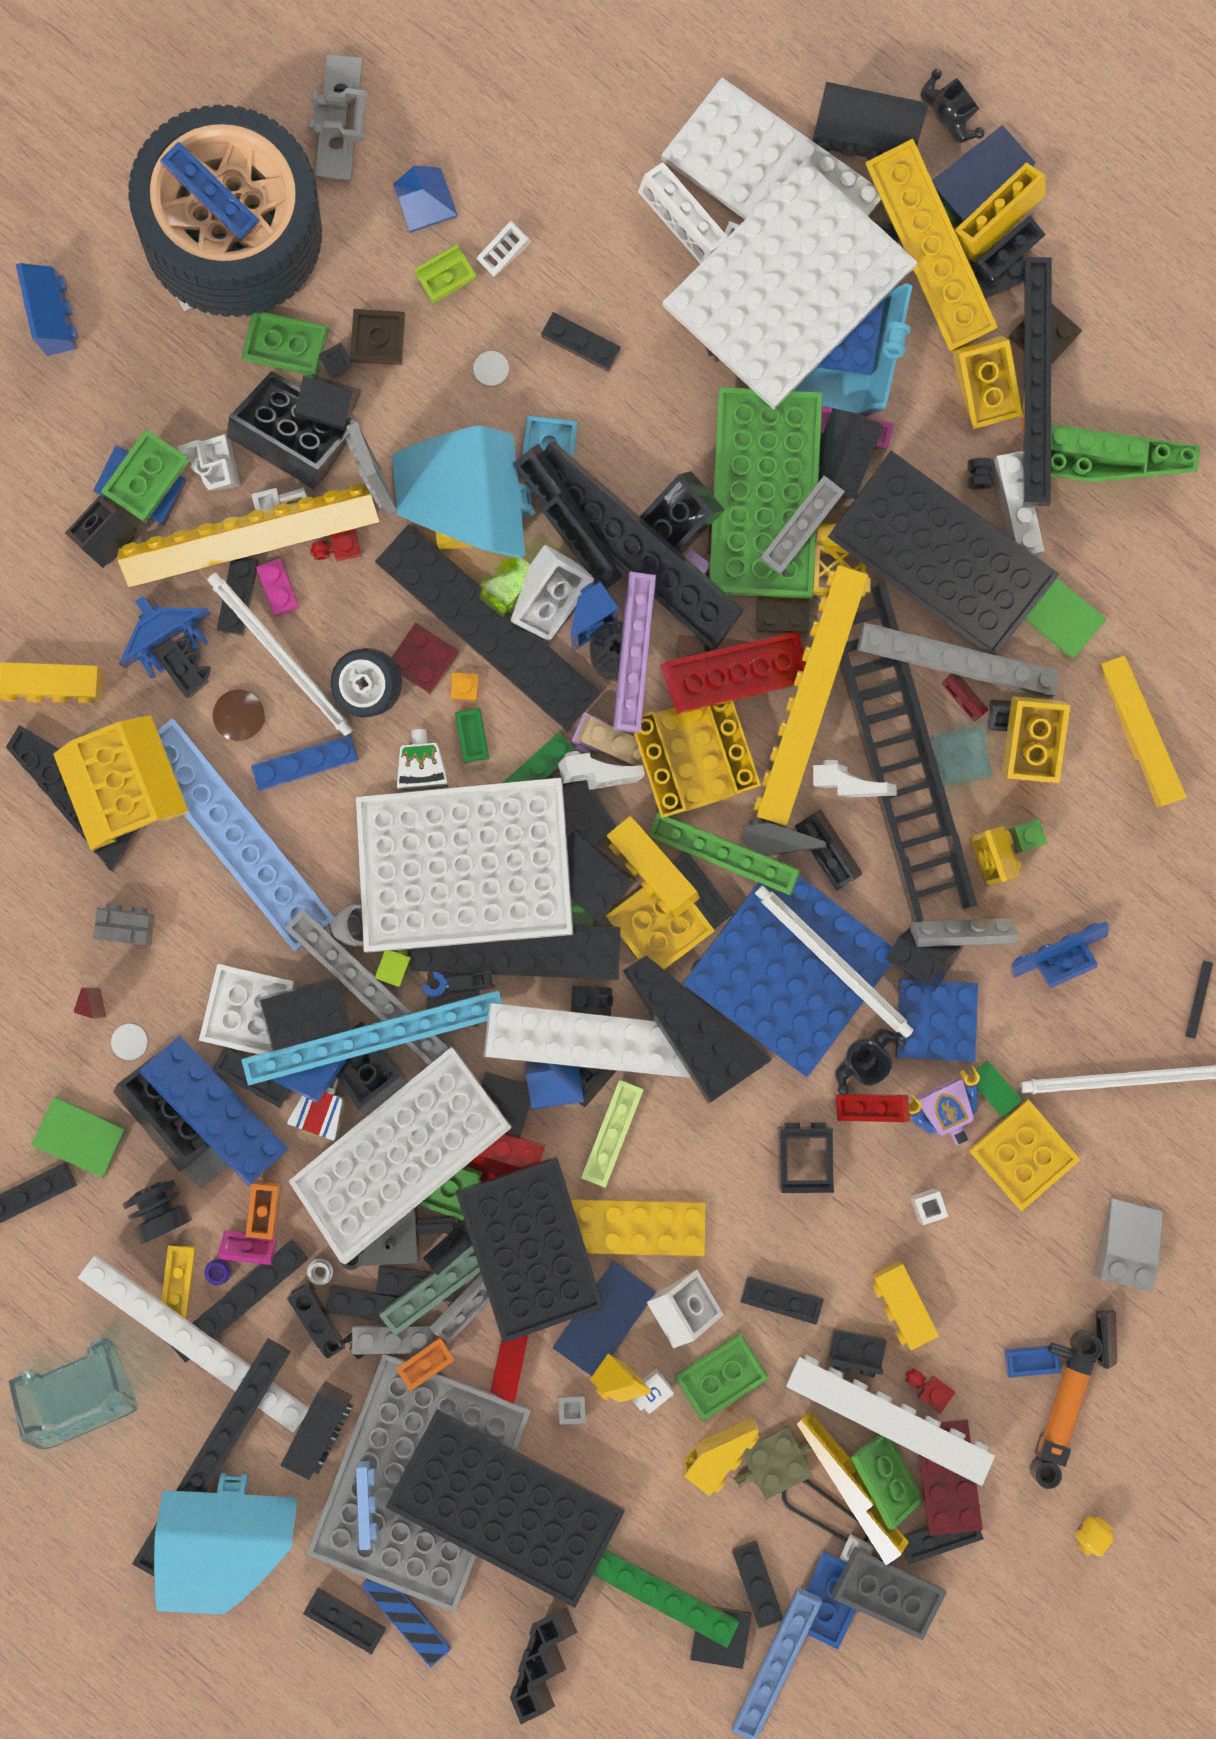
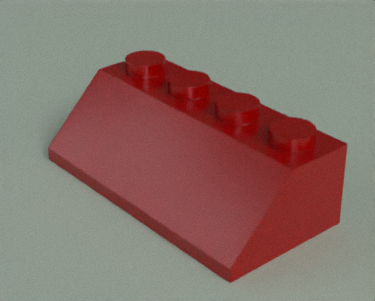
(507, 1155)

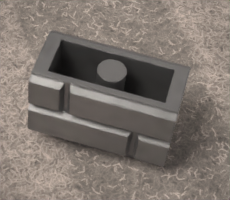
(124, 926)

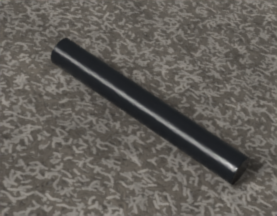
(1199, 999)

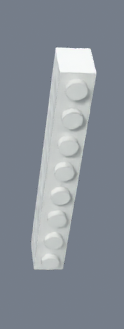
(890, 1421)

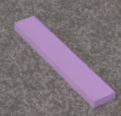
(634, 652)

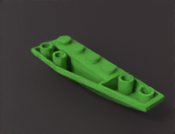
(1112, 456)

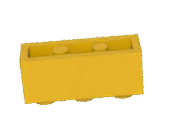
(903, 1306)

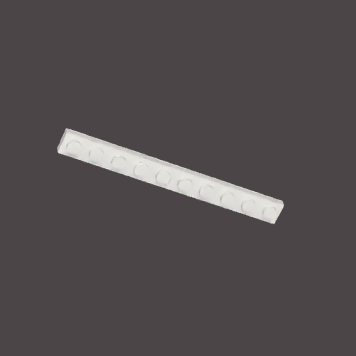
(186, 1338)

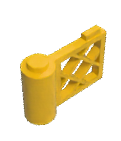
(824, 545)

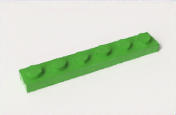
(725, 853)

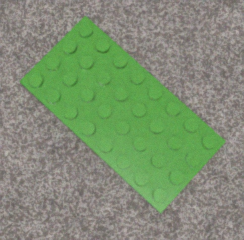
(761, 479)

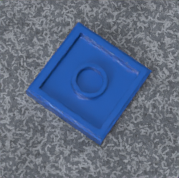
(312, 1082)

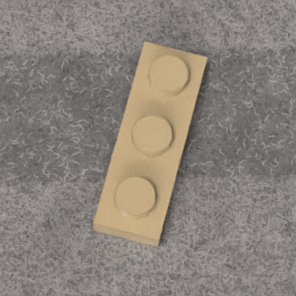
(610, 741)

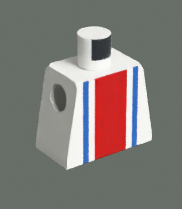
(321, 1117)

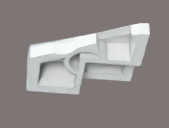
(213, 462)

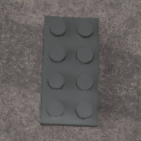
(888, 1593)

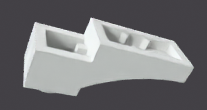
(582, 767)
(837, 776)

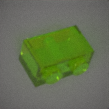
(504, 587)

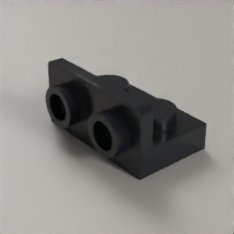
(857, 1352)

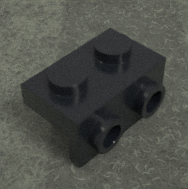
(592, 1000)

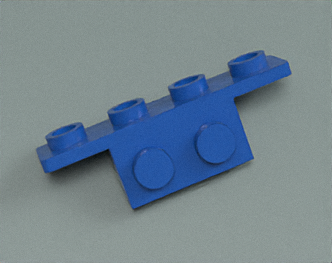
(1065, 958)

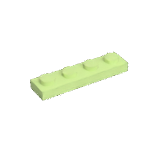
(612, 1133)

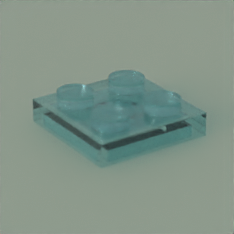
(962, 755)

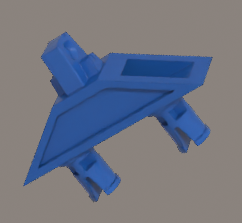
(158, 627)

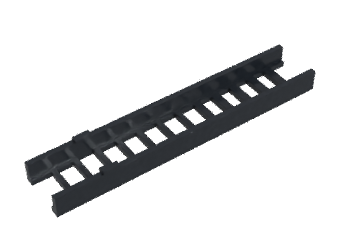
(926, 758)

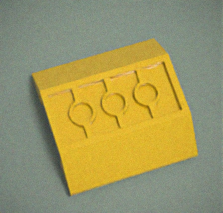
(695, 757)
(120, 780)

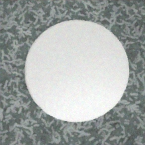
(491, 368)
(129, 1041)

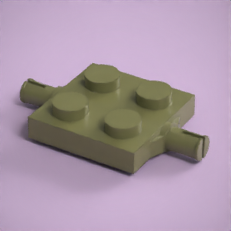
(776, 1463)

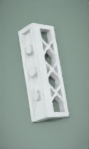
(683, 210)

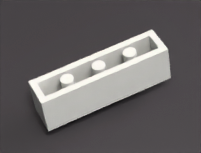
(1019, 520)

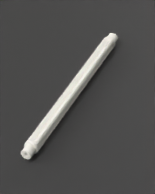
(282, 656)
(833, 961)
(1118, 1079)

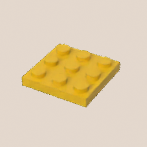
(658, 934)
(1024, 1155)

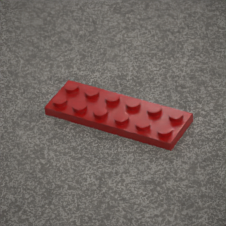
(734, 672)

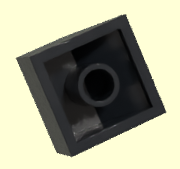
(101, 532)
(922, 964)

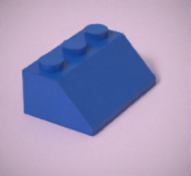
(47, 308)
(592, 610)

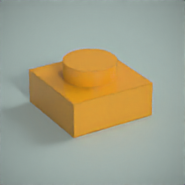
(464, 686)

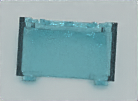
(72, 1398)

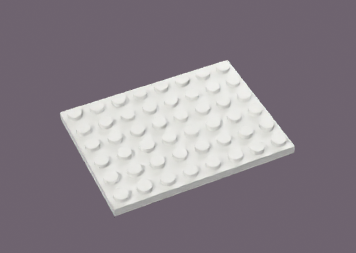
(789, 284)
(464, 865)

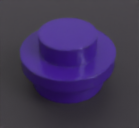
(218, 1272)

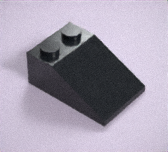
(594, 877)
(371, 1078)

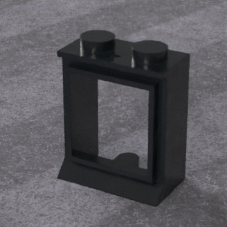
(793, 1130)

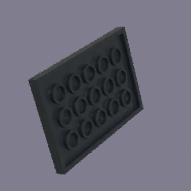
(529, 1249)

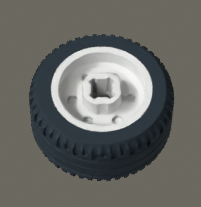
(354, 694)

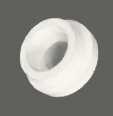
(316, 1279)

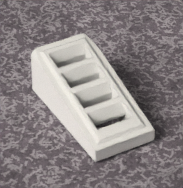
(509, 255)

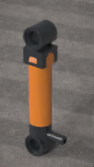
(1054, 1443)

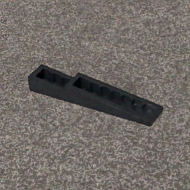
(567, 516)

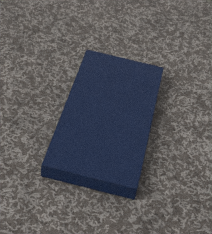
(980, 173)
(599, 1333)

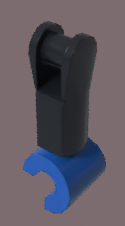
(459, 983)

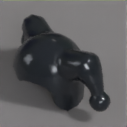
(952, 107)
(868, 1060)

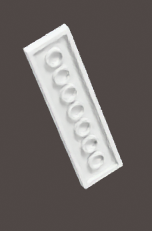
(579, 1040)

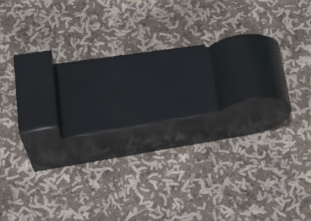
(316, 1319)

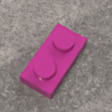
(277, 587)
(246, 1249)

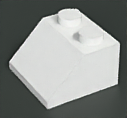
(685, 1309)

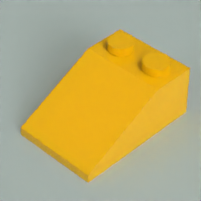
(988, 381)
(996, 856)

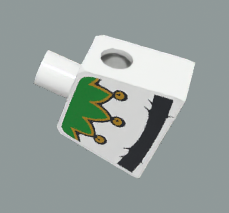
(421, 764)

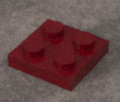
(423, 658)

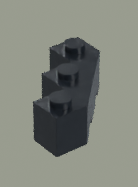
(540, 1663)

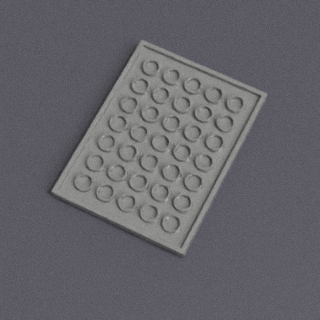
(387, 1436)

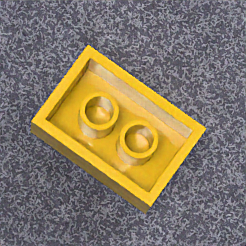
(1035, 739)

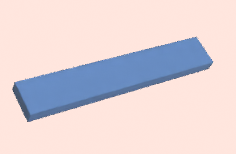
(776, 1664)

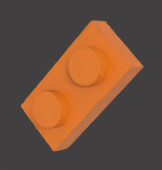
(425, 1364)

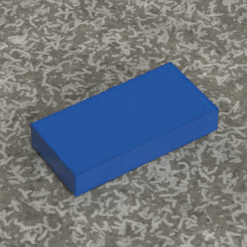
(1031, 1361)

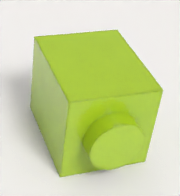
(394, 967)

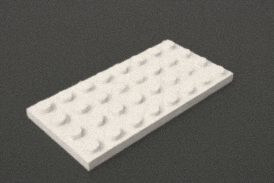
(746, 152)
(399, 1155)

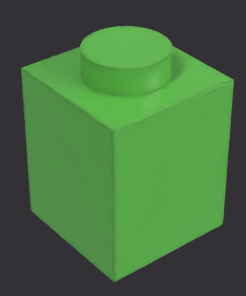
(1028, 836)

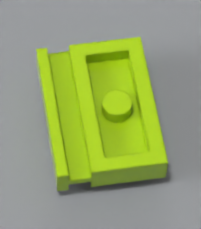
(445, 274)

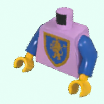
(947, 1107)

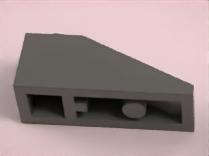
(776, 840)

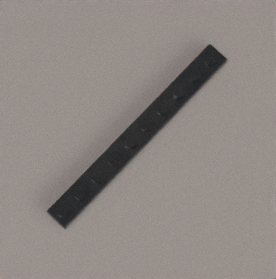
(1037, 381)
(225, 1433)

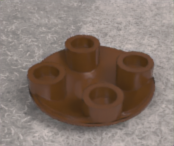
(238, 715)

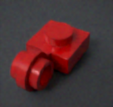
(344, 545)
(934, 1392)

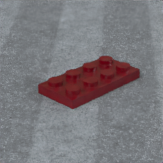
(948, 1497)

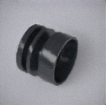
(602, 659)
(157, 1211)

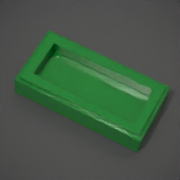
(472, 735)
(996, 1089)

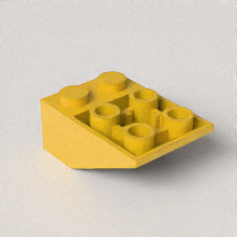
(717, 1454)

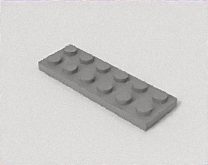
(370, 469)

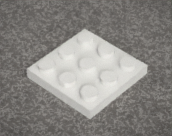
(234, 1011)

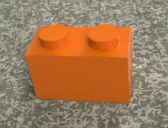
(263, 1209)

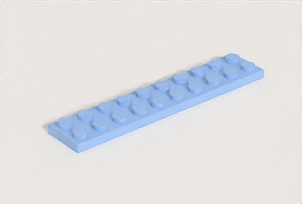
(240, 838)

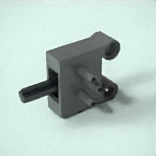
(401, 1241)

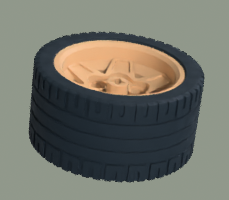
(233, 148)

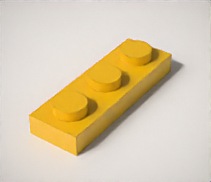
(178, 1278)

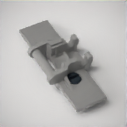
(330, 116)

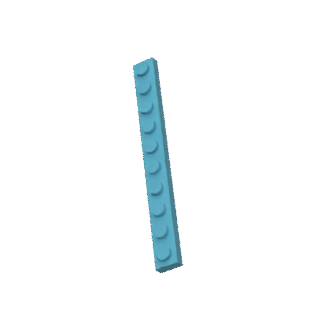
(369, 1038)

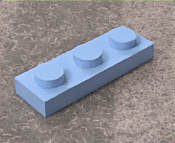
(366, 1505)

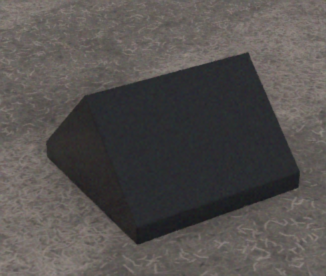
(326, 401)

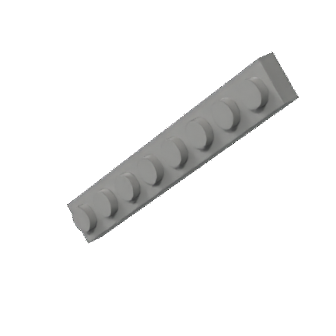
(958, 660)
(358, 979)

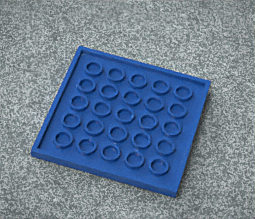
(777, 985)

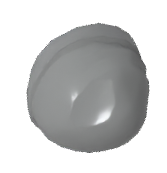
(348, 925)

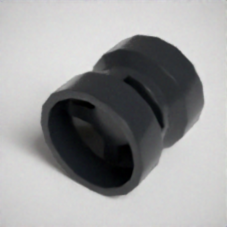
(980, 473)

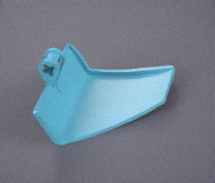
(860, 392)
(465, 488)
(218, 1545)

